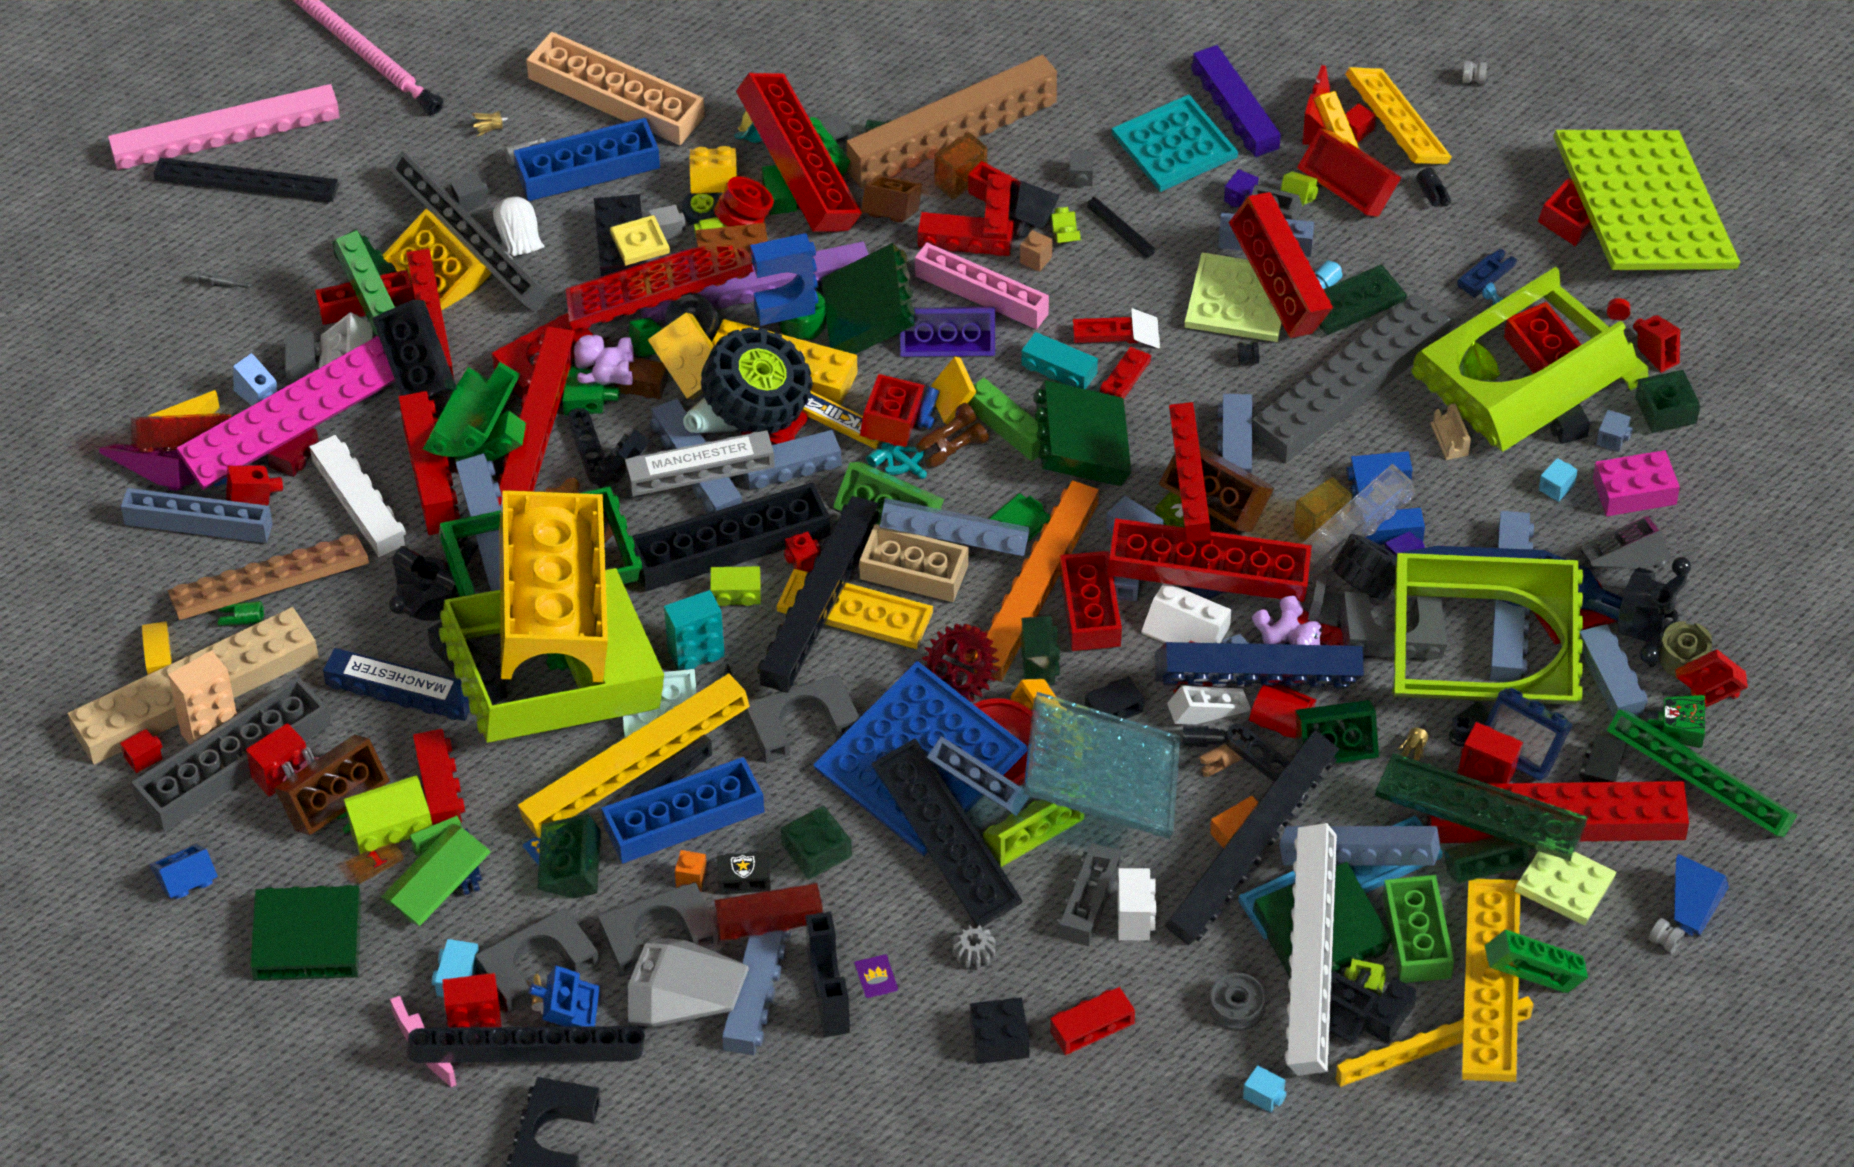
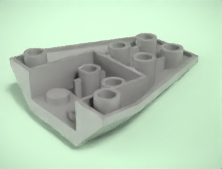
(681, 983)

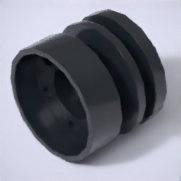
(701, 309)

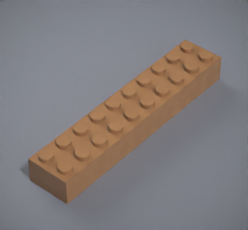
(974, 110)

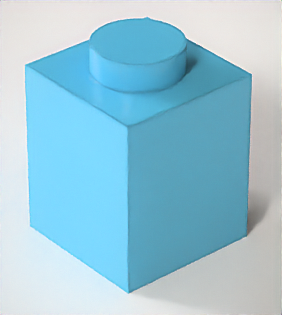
(1558, 479)
(1264, 1089)

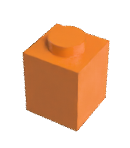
(690, 869)

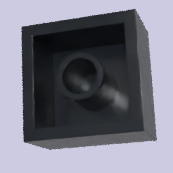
(999, 1030)

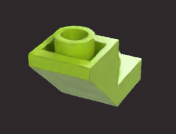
(1064, 225)

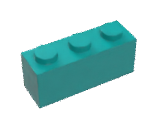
(1059, 361)

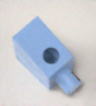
(253, 380)

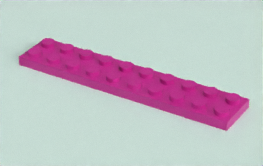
(288, 413)

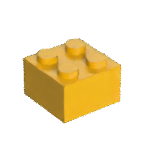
(711, 168)

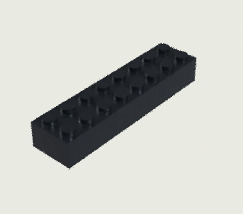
(729, 535)

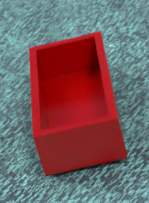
(1349, 172)

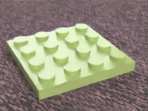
(1231, 300)

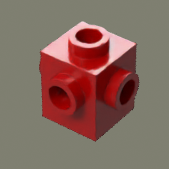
(801, 551)

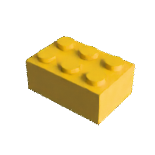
(683, 351)

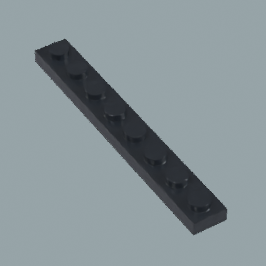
(246, 179)

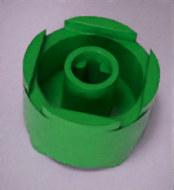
(806, 326)

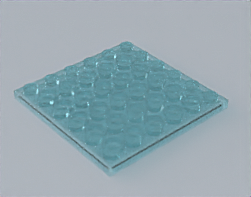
(1102, 765)

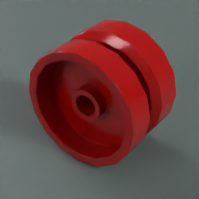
(743, 202)

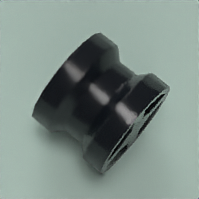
(1248, 352)

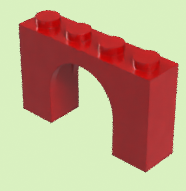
(519, 352)

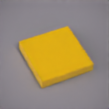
(954, 389)

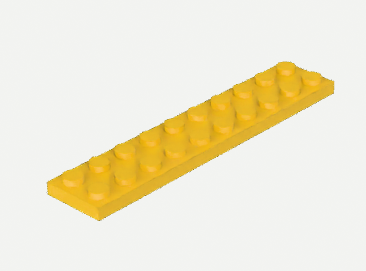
(1490, 993)

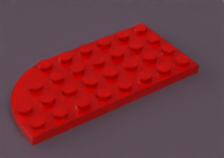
(654, 282)

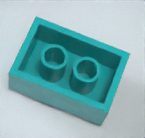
(694, 631)

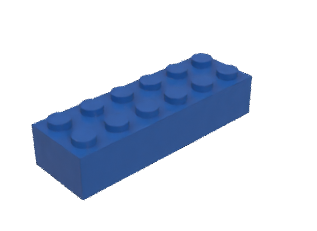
(586, 159)
(683, 810)

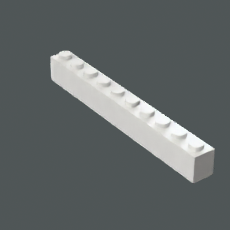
(1311, 950)

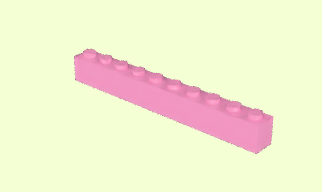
(224, 127)

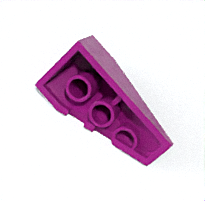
(159, 466)

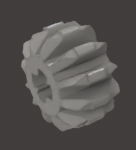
(973, 946)

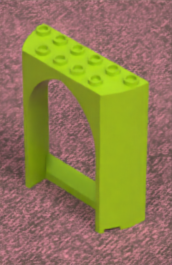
(1519, 407)
(1538, 584)

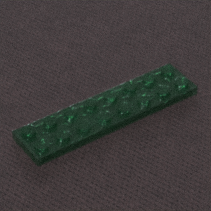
(1481, 806)

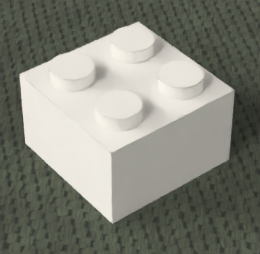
(1135, 904)

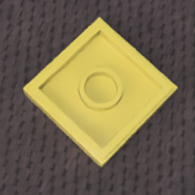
(639, 240)

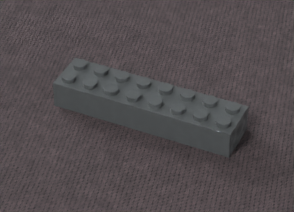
(220, 757)

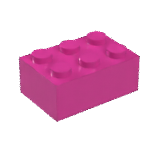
(1636, 483)

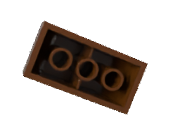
(1230, 491)

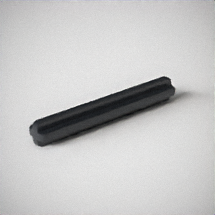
(1121, 227)

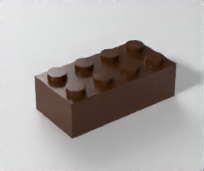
(319, 790)

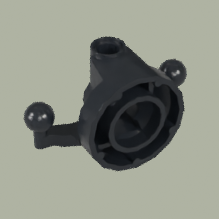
(415, 589)
(1648, 604)

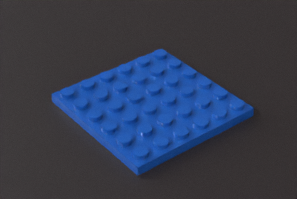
(922, 709)

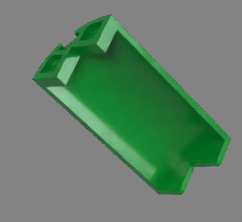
(471, 412)

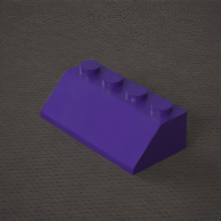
(950, 332)

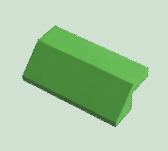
(436, 874)

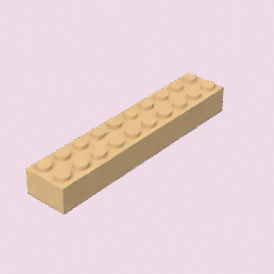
(148, 703)

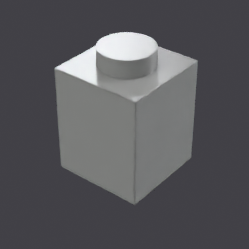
(669, 221)

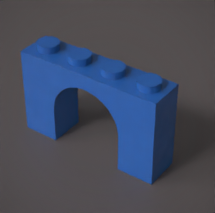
(798, 296)
(1363, 471)

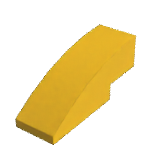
(156, 646)

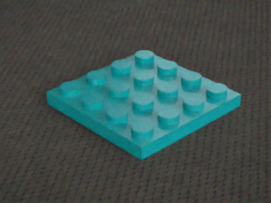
(1174, 143)

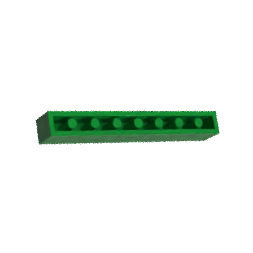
(1702, 773)

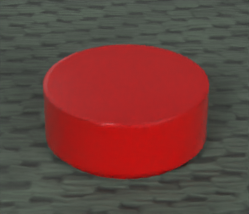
(1618, 309)

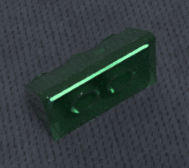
(569, 857)

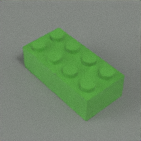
(1418, 929)

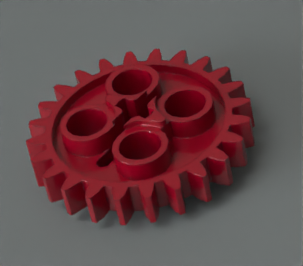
(969, 642)

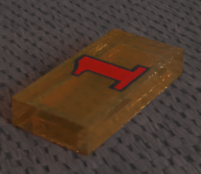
(374, 862)

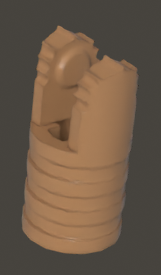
(1218, 759)

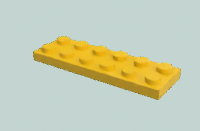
(1398, 115)
(869, 612)

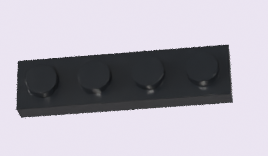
(678, 766)

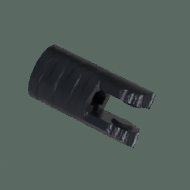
(1433, 187)
(1201, 735)

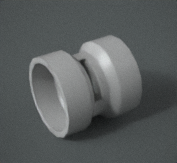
(1479, 75)
(1666, 935)

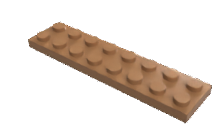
(267, 576)

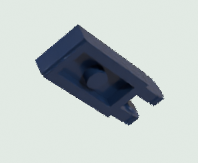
(1485, 272)

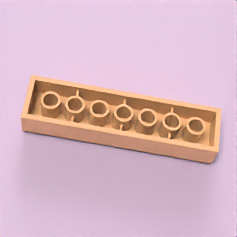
(615, 87)

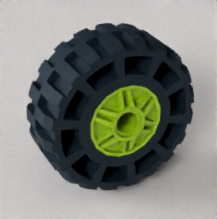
(756, 380)

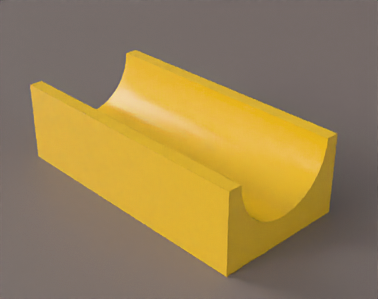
(552, 578)

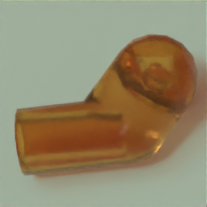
(570, 485)

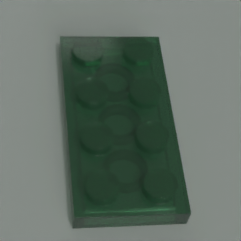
(1361, 298)

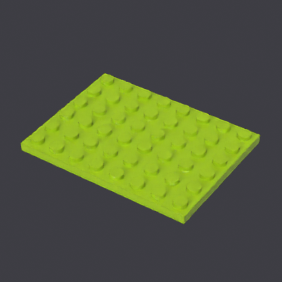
(1646, 200)

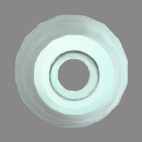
(703, 420)

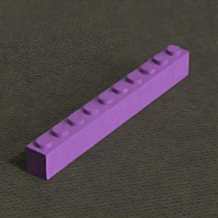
(741, 290)

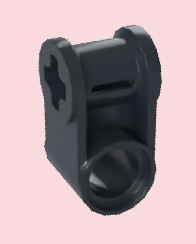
(1465, 721)

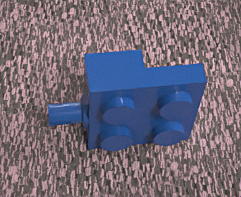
(567, 998)

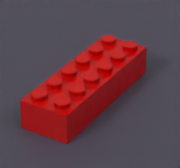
(1280, 265)
(428, 468)

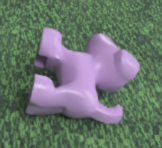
(610, 362)
(1287, 628)

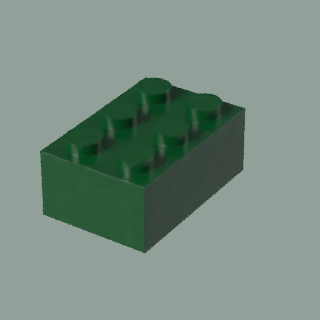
(1346, 725)

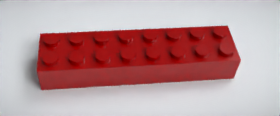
(798, 152)
(1218, 564)

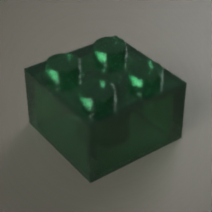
(1667, 401)
(1040, 649)
(816, 842)

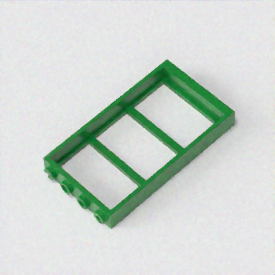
(489, 522)

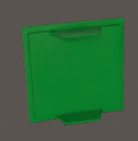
(1023, 512)

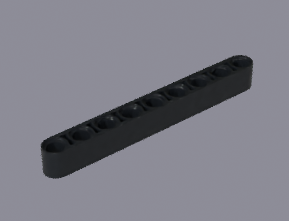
(544, 1044)

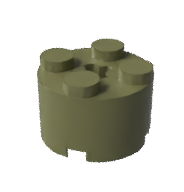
(1683, 644)

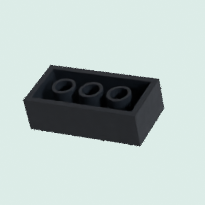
(610, 213)
(414, 349)

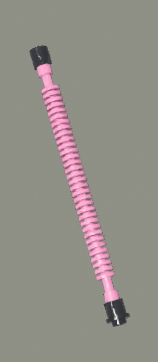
(371, 54)

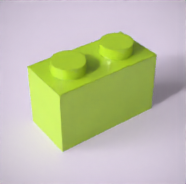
(736, 585)

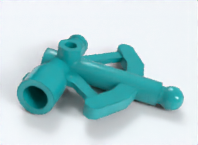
(889, 451)

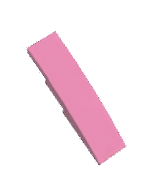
(409, 1023)

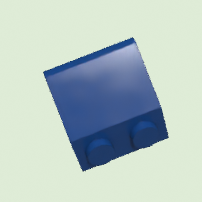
(184, 871)

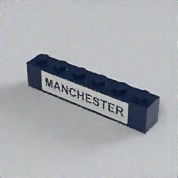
(396, 684)

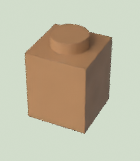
(1036, 250)

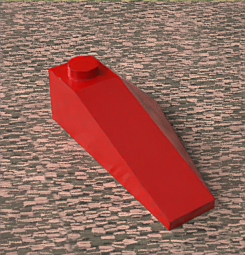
(1312, 117)

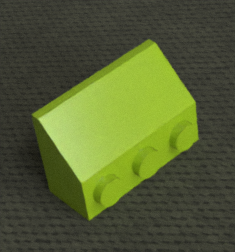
(387, 814)

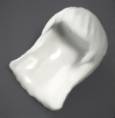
(517, 226)

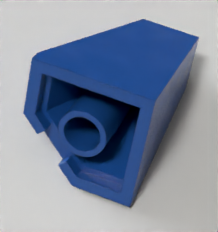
(1696, 894)

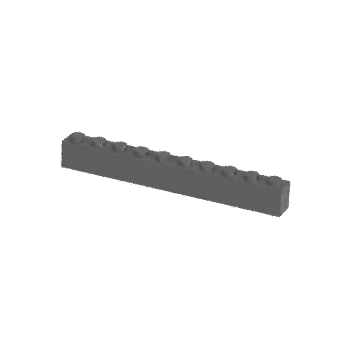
(468, 231)

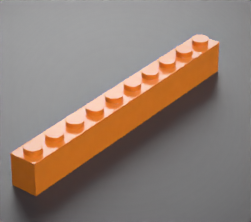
(1040, 572)

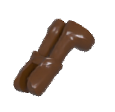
(974, 434)

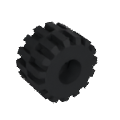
(1366, 566)

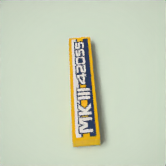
(837, 418)

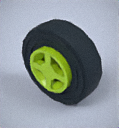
(699, 207)

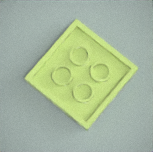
(1566, 886)

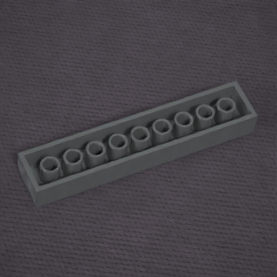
(1349, 378)

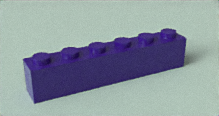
(1235, 101)

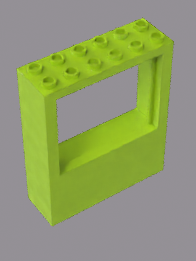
(629, 683)

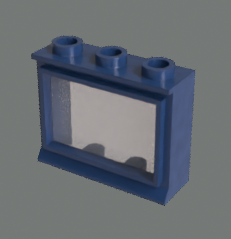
(1536, 727)

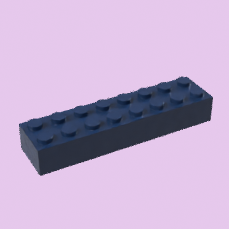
(1258, 664)

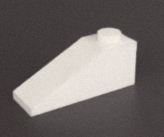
(1205, 704)

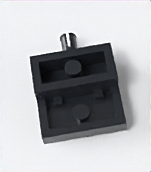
(626, 448)
(1350, 1006)

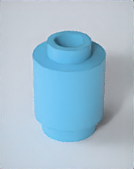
(1328, 274)

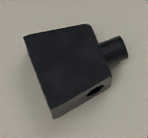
(1030, 206)

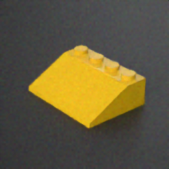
(454, 265)

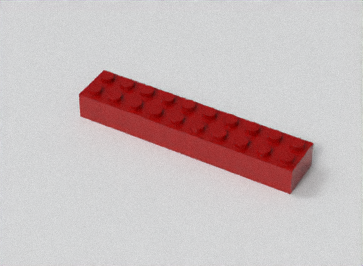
(1613, 810)

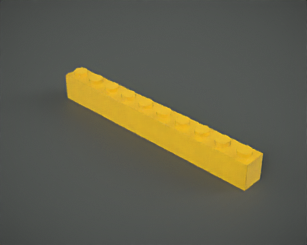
(635, 754)

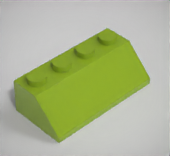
(1028, 829)

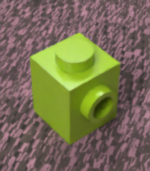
(1300, 185)

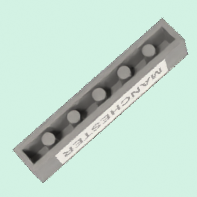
(699, 463)

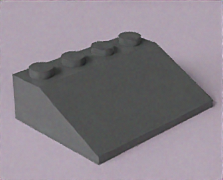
(1629, 546)

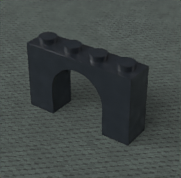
(828, 985)
(551, 1101)

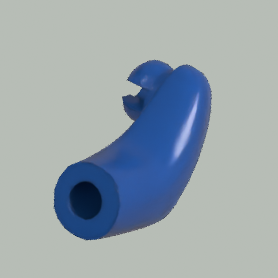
(927, 407)

